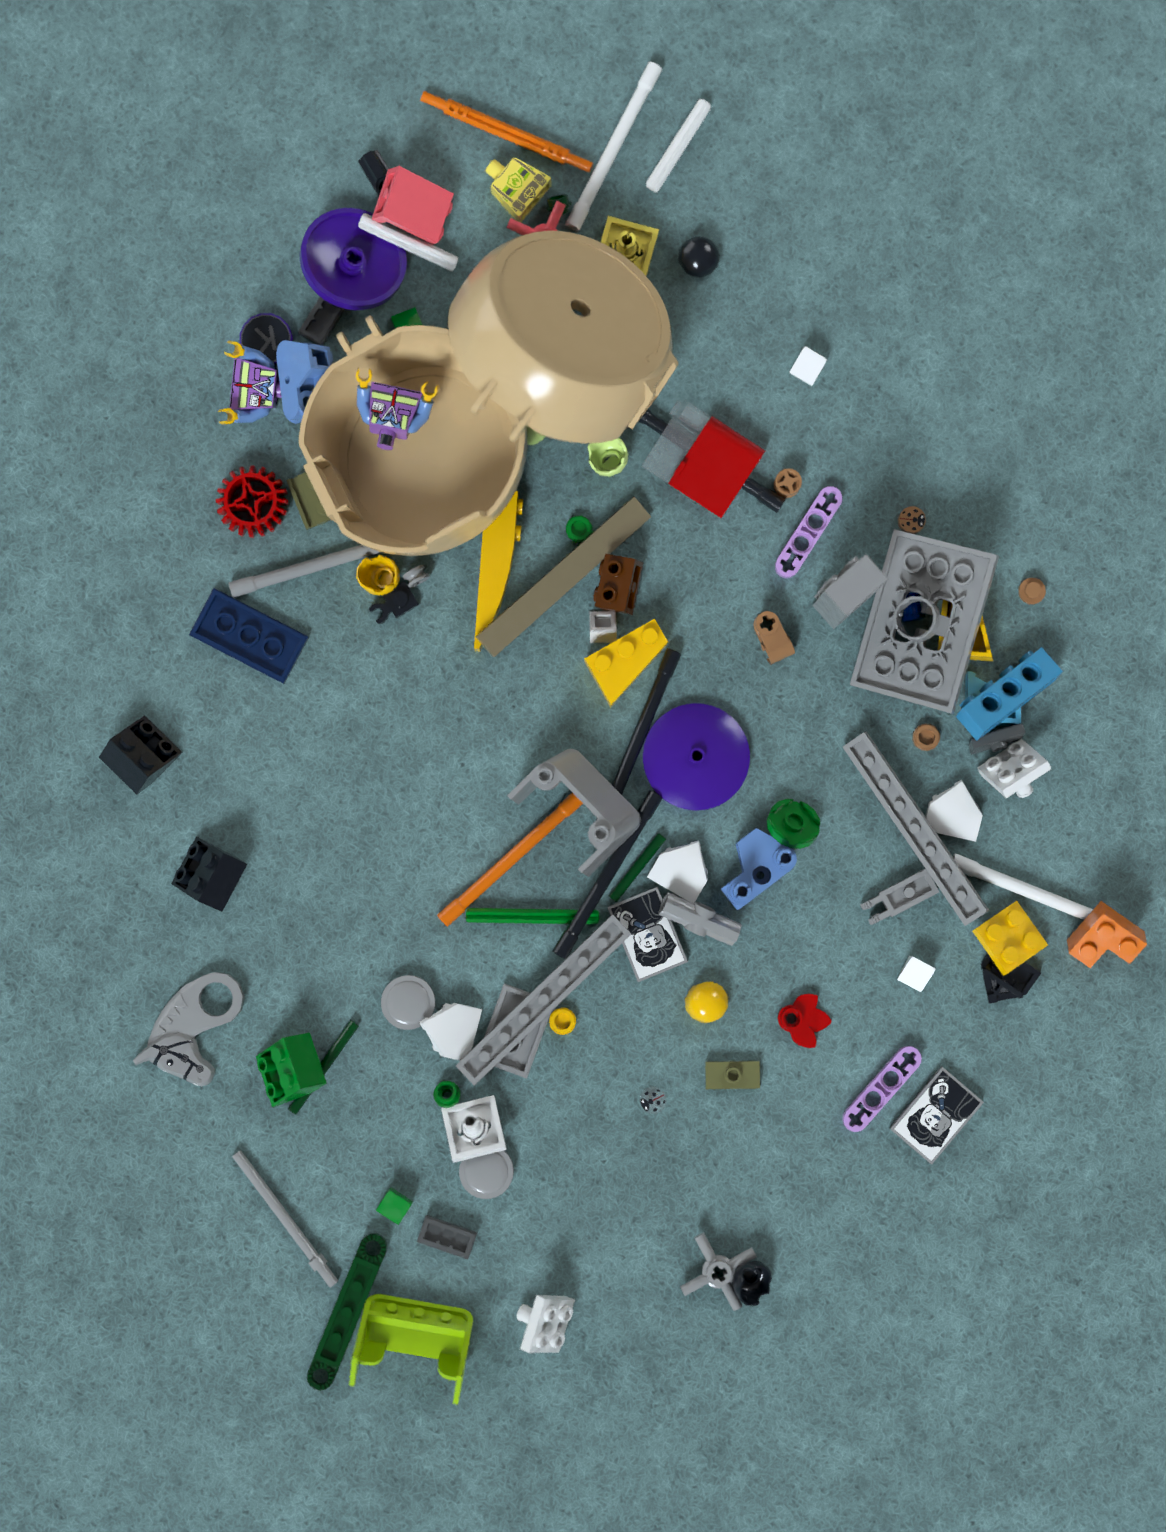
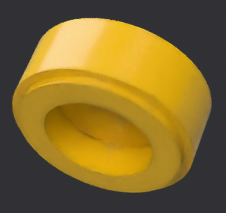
(562, 1021)

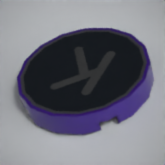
(265, 333)

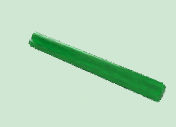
(535, 916)

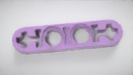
(808, 532)
(878, 1085)

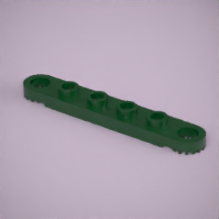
(346, 1312)

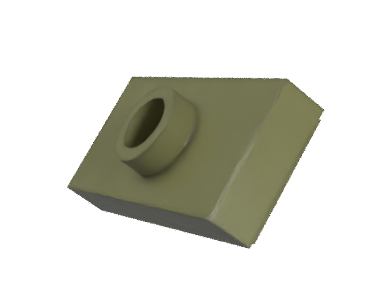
(732, 1074)

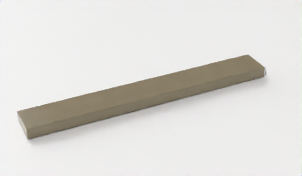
(563, 577)

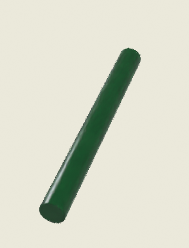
(328, 1060)

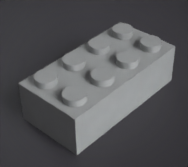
(848, 590)

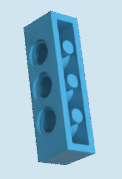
(981, 721)

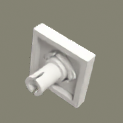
(1014, 769)
(471, 1118)
(546, 1323)

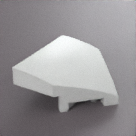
(955, 813)
(681, 871)
(453, 1029)

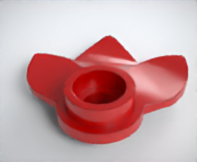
(807, 1021)

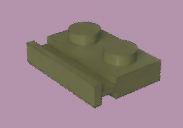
(307, 501)

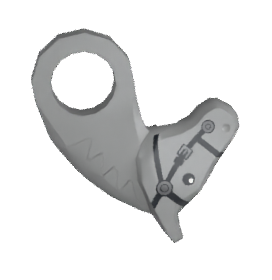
(173, 1039)

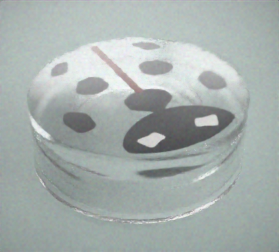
(652, 1100)

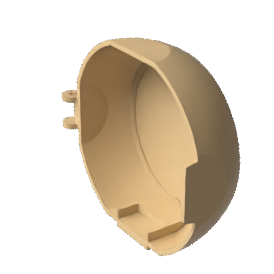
(437, 482)

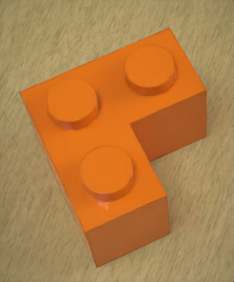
(1103, 931)

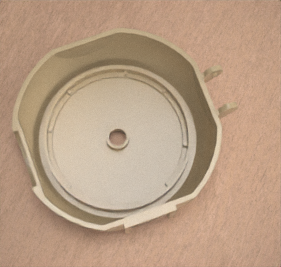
(542, 360)

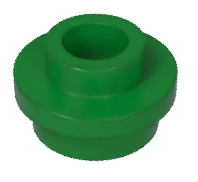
(447, 1086)

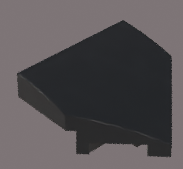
(1009, 986)

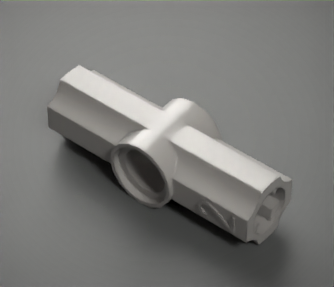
(699, 919)

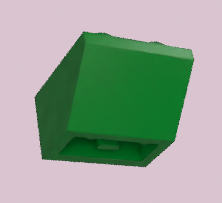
(290, 1069)

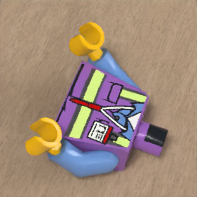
(253, 386)
(392, 410)

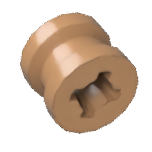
(788, 478)

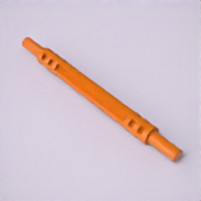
(506, 131)

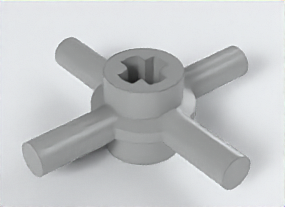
(714, 1281)

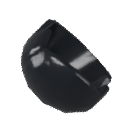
(698, 256)
(749, 1290)

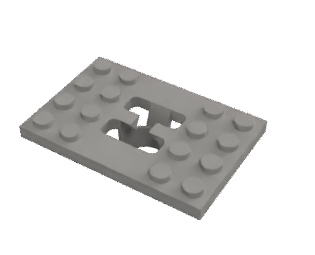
(937, 573)

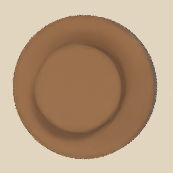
(1032, 591)

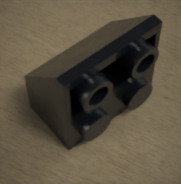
(139, 754)
(209, 874)

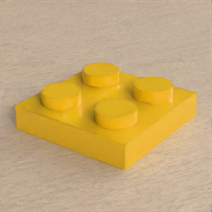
(1010, 938)

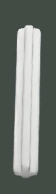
(678, 145)
(408, 242)

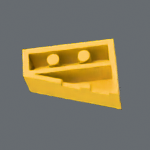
(624, 660)

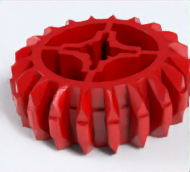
(264, 498)

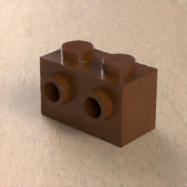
(618, 584)

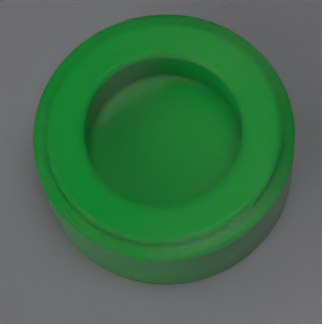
(578, 528)

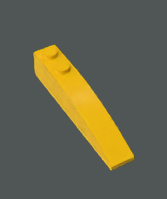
(496, 563)

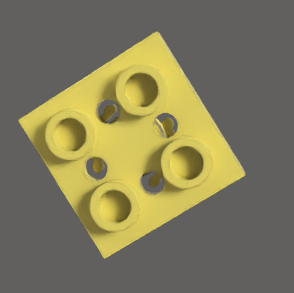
(629, 239)

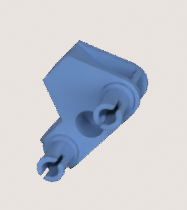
(299, 371)
(758, 853)

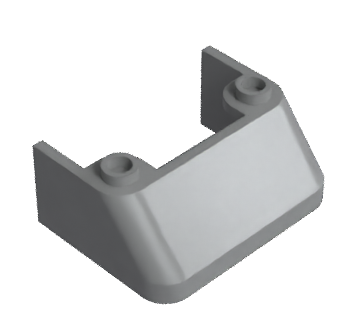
(615, 815)

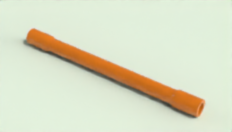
(459, 905)

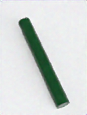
(637, 867)

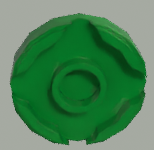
(793, 823)

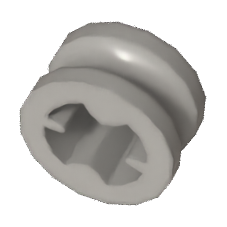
(416, 576)

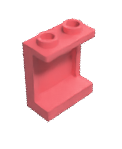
(413, 204)

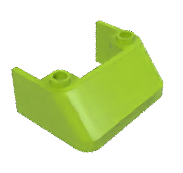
(415, 1330)

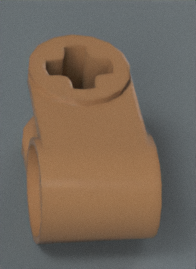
(774, 642)

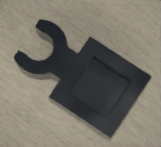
(398, 601)

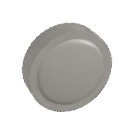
(407, 1002)
(487, 1174)

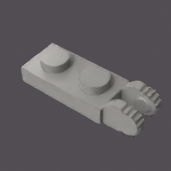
(902, 895)

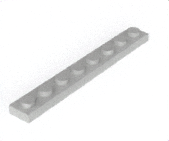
(915, 828)
(543, 1000)

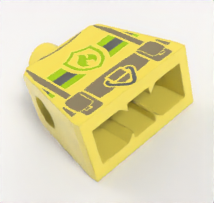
(517, 186)

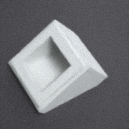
(808, 365)
(603, 627)
(916, 973)

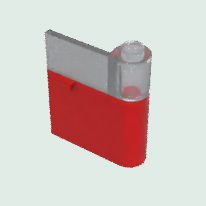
(703, 457)

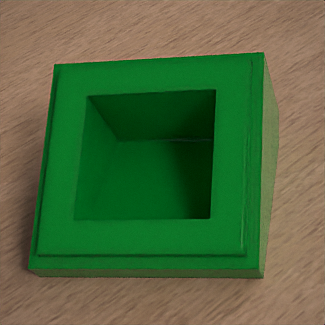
(406, 318)
(394, 1206)

